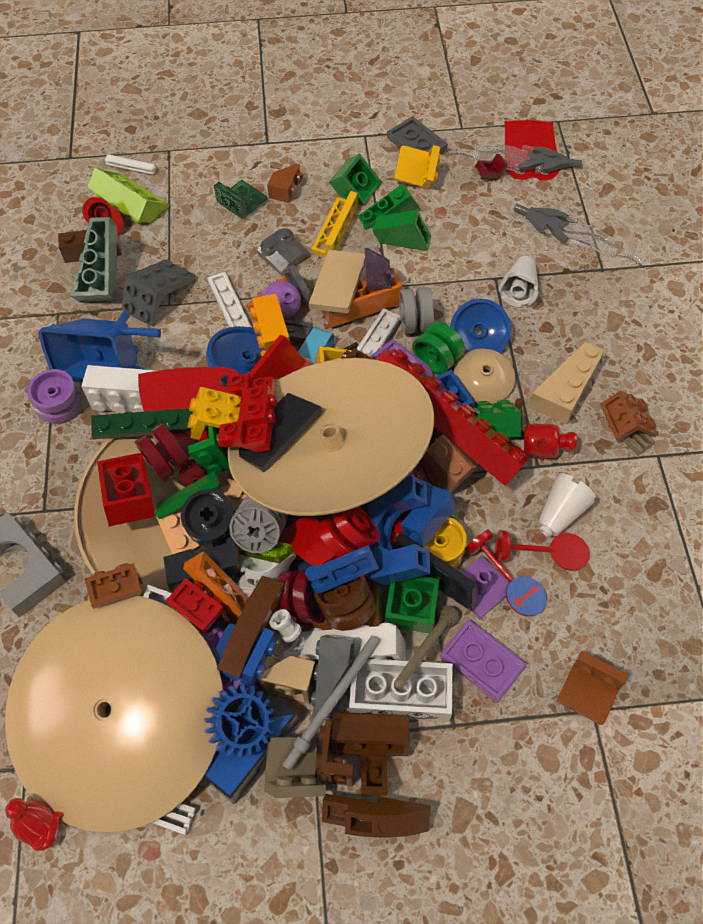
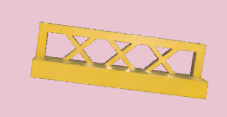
(340, 226)

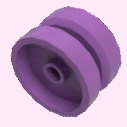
(54, 396)

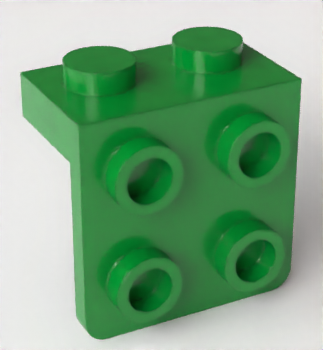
(210, 454)

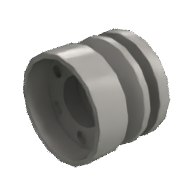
(256, 527)

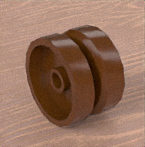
(347, 604)

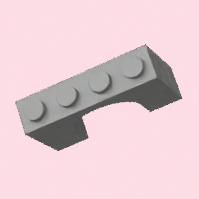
(40, 576)

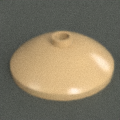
(481, 385)

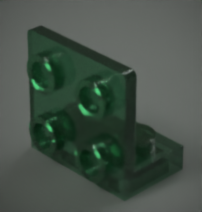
(240, 198)

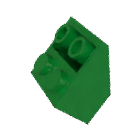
(502, 415)

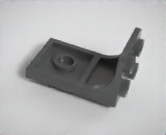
(149, 286)

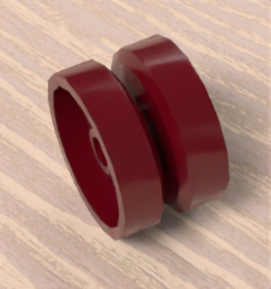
(165, 450)
(299, 598)

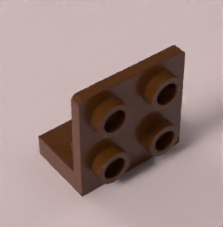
(334, 772)

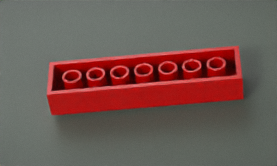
(462, 425)

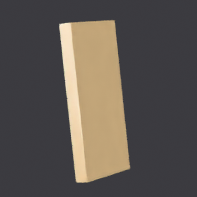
(337, 281)

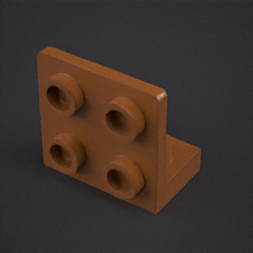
(627, 415)
(113, 585)
(591, 687)

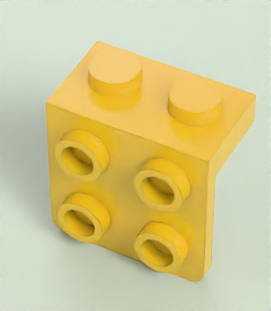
(417, 166)
(212, 409)

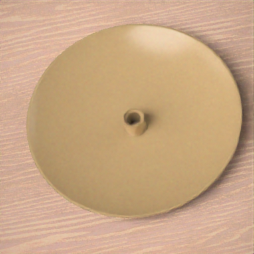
(357, 449)
(153, 744)

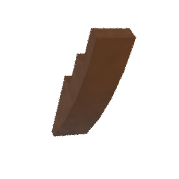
(250, 626)

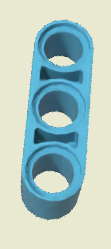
(316, 338)

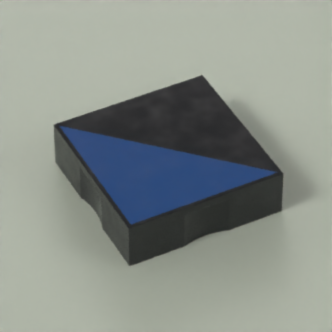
(233, 775)

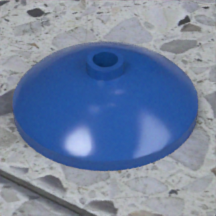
(489, 318)

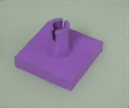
(490, 587)

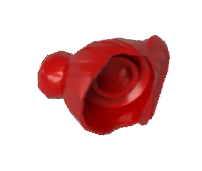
(33, 823)

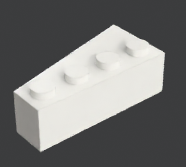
(390, 646)

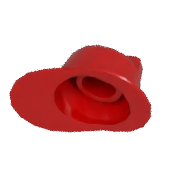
(99, 208)

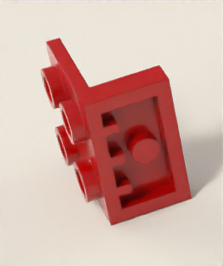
(197, 606)

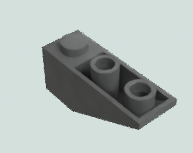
(335, 658)

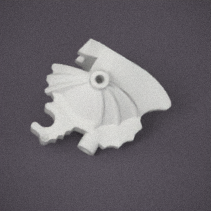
(260, 568)

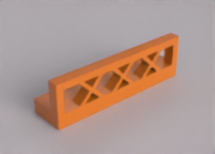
(217, 583)

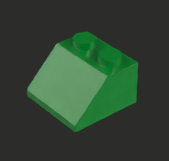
(357, 177)

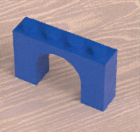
(384, 510)
(426, 520)

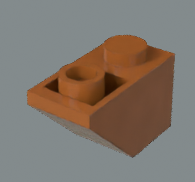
(284, 183)

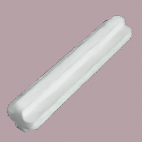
(130, 164)

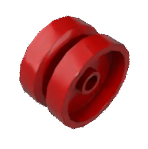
(347, 531)

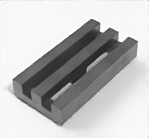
(294, 277)

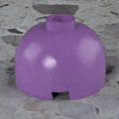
(287, 295)

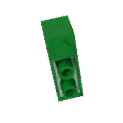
(395, 202)

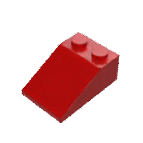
(125, 489)

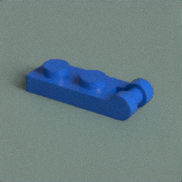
(341, 569)

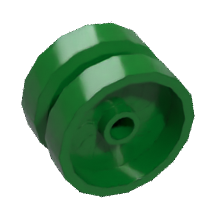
(439, 347)

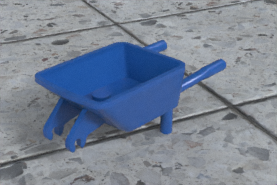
(91, 342)

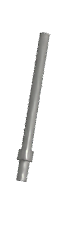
(302, 744)

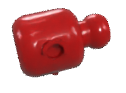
(545, 441)

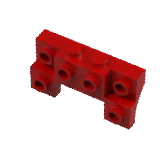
(255, 414)

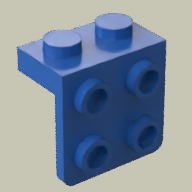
(255, 665)

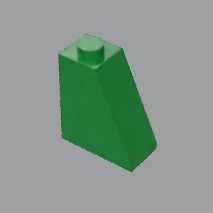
(402, 230)

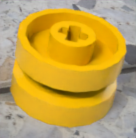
(449, 543)

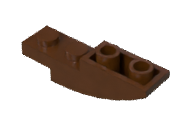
(376, 820)

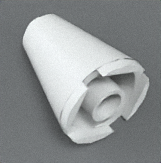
(520, 283)
(564, 504)

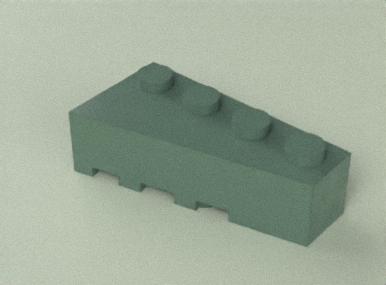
(97, 263)

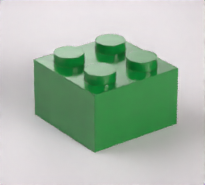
(412, 604)

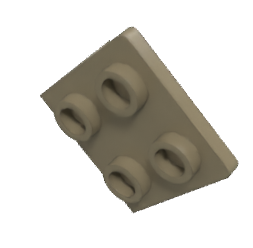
(294, 783)

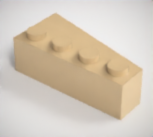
(564, 388)

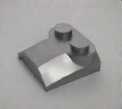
(282, 250)

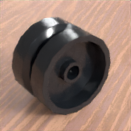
(199, 509)

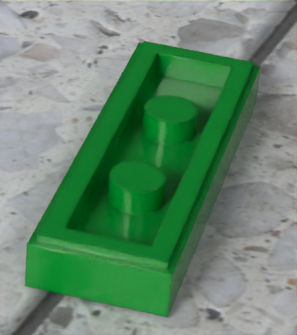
(177, 500)

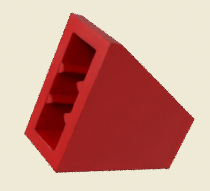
(306, 540)

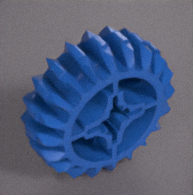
(236, 730)

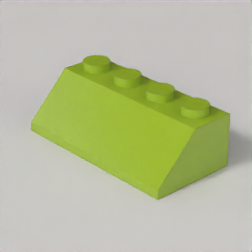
(126, 195)

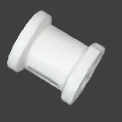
(283, 623)

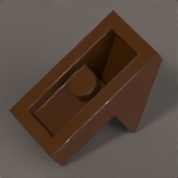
(374, 775)

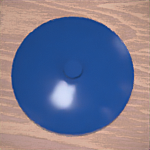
(234, 349)

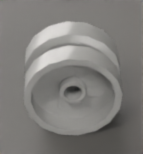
(415, 309)

